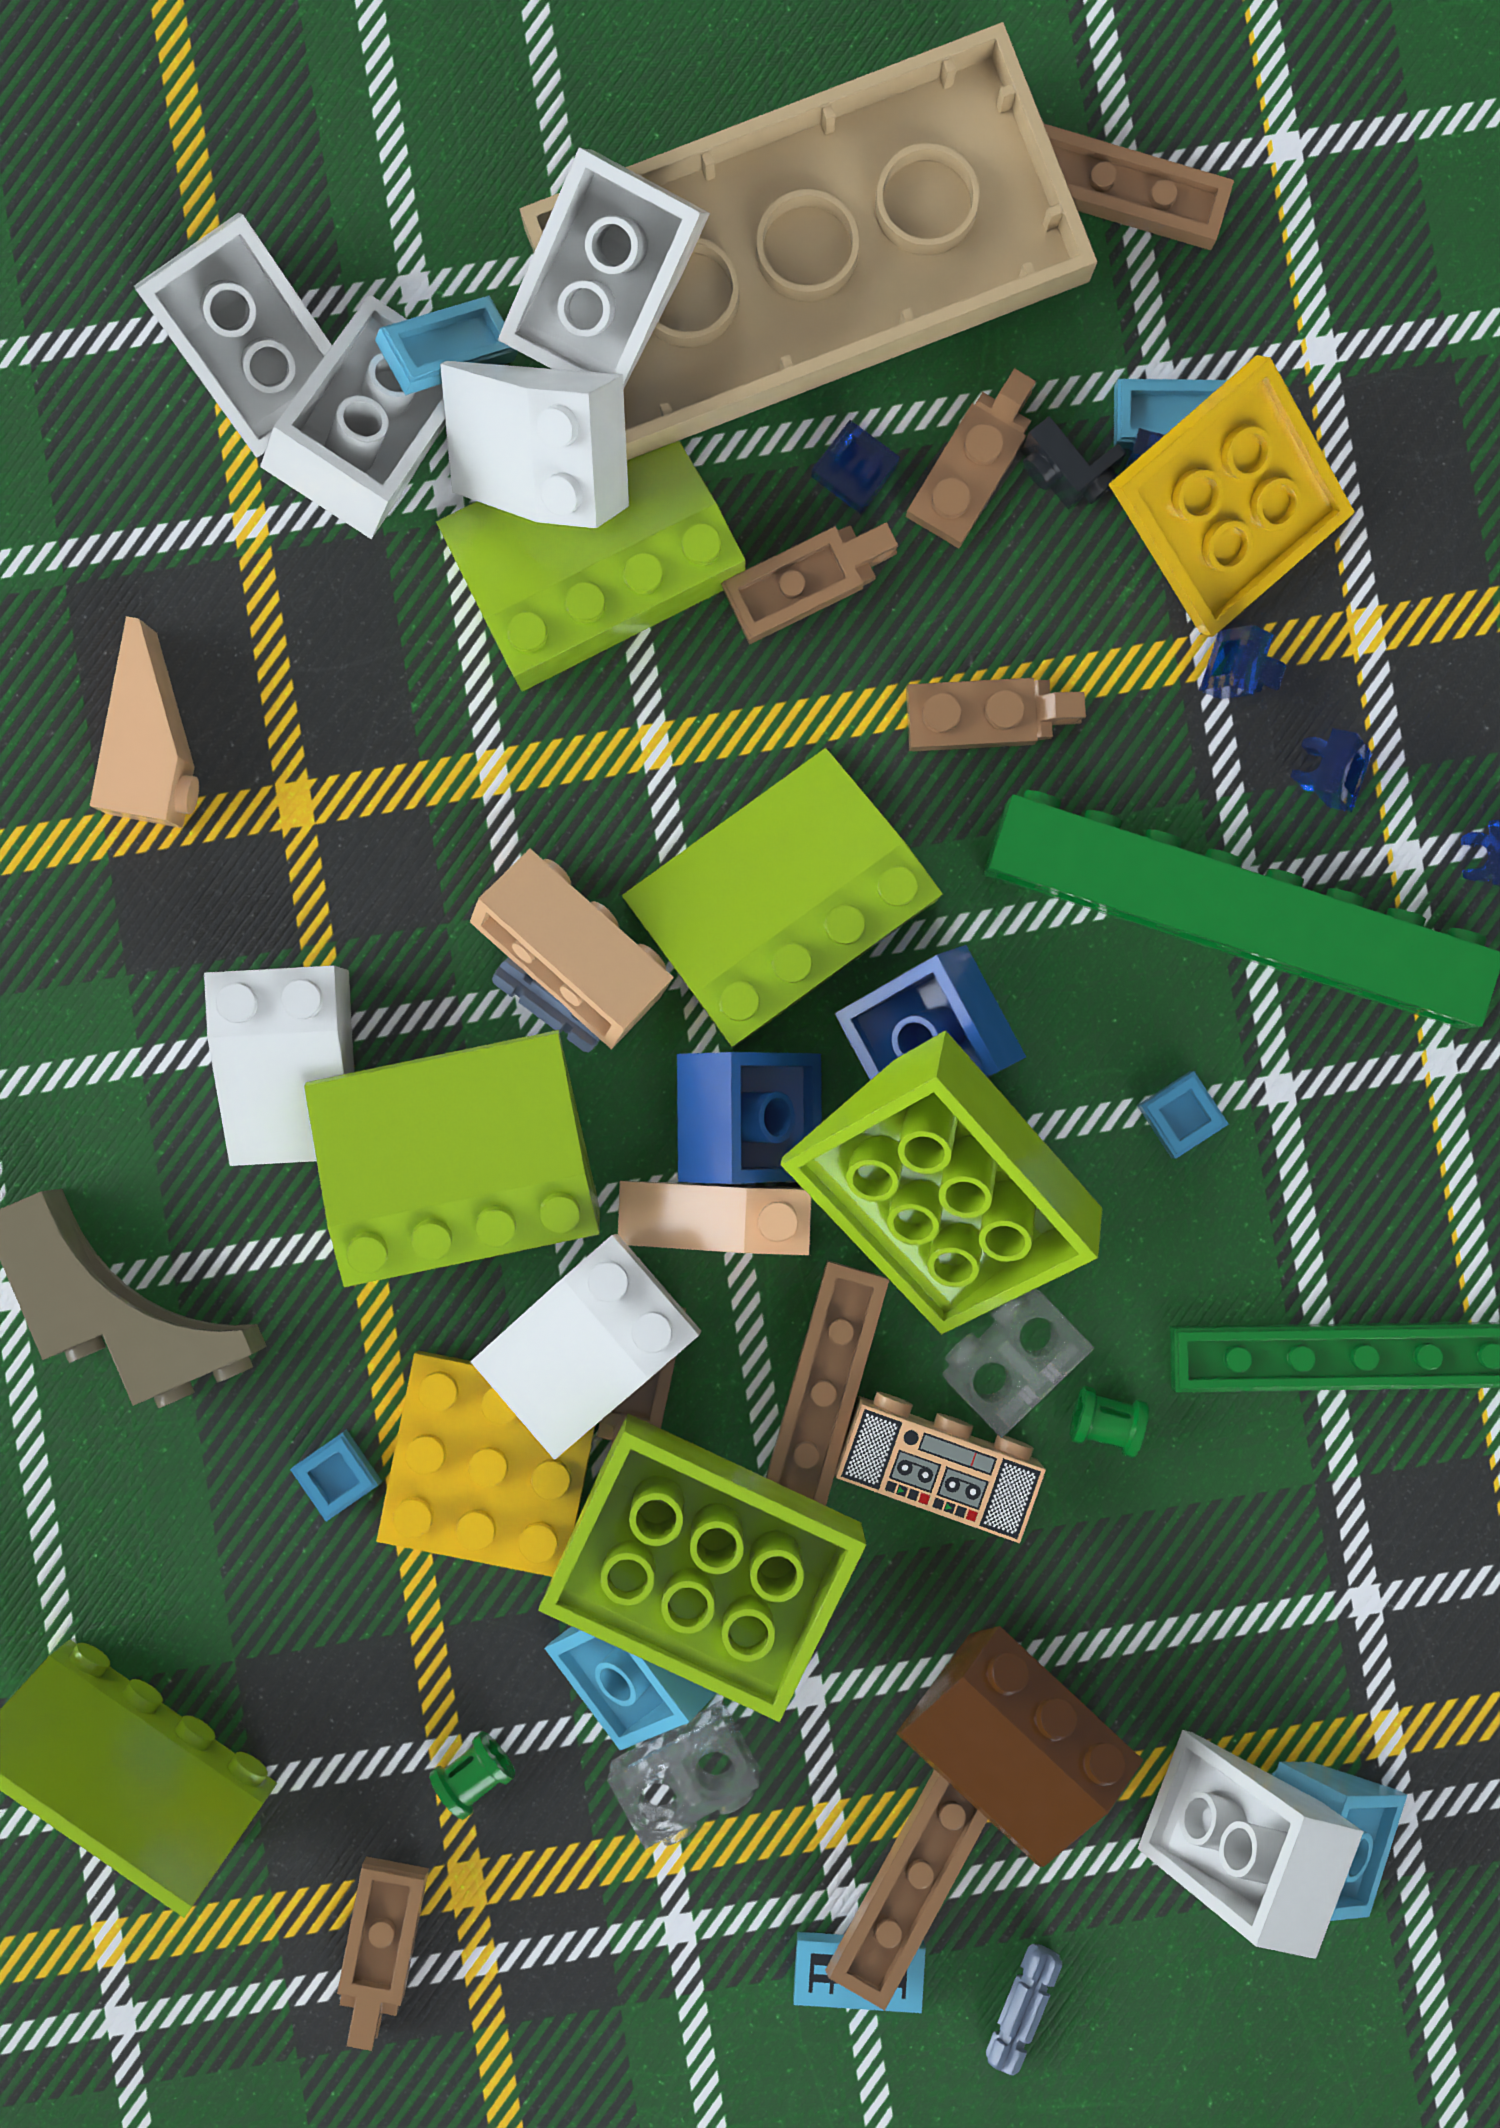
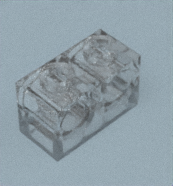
(1028, 1372)
(674, 1762)

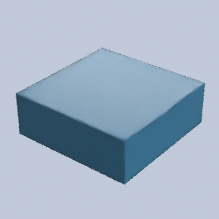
(1182, 1114)
(336, 1475)

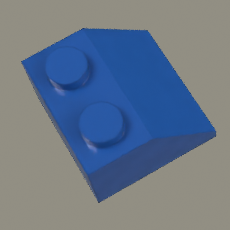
(924, 1002)
(744, 1113)

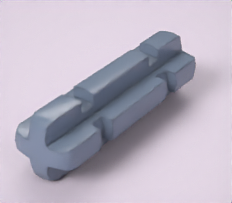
(540, 1002)
(1023, 2009)

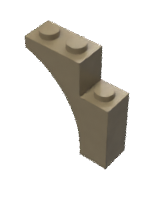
(76, 1299)

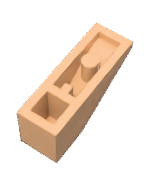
(144, 749)
(715, 1217)

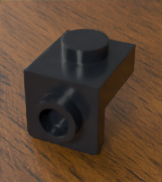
(1059, 466)

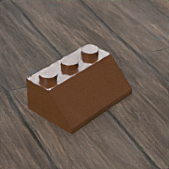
(1019, 1745)

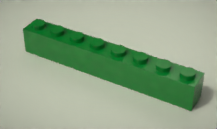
(1244, 912)

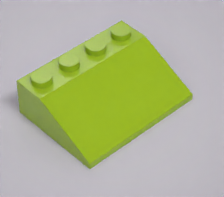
(578, 590)
(781, 896)
(451, 1158)
(947, 1187)
(704, 1568)
(127, 1774)

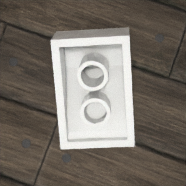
(602, 269)
(237, 326)
(352, 430)
(537, 441)
(265, 1042)
(586, 1346)
(1250, 1846)

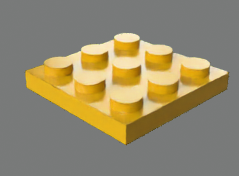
(1233, 496)
(475, 1477)

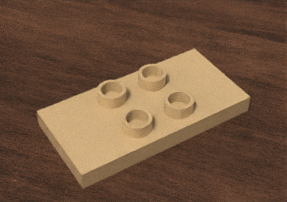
(852, 235)

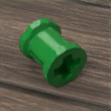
(1109, 1421)
(472, 1775)

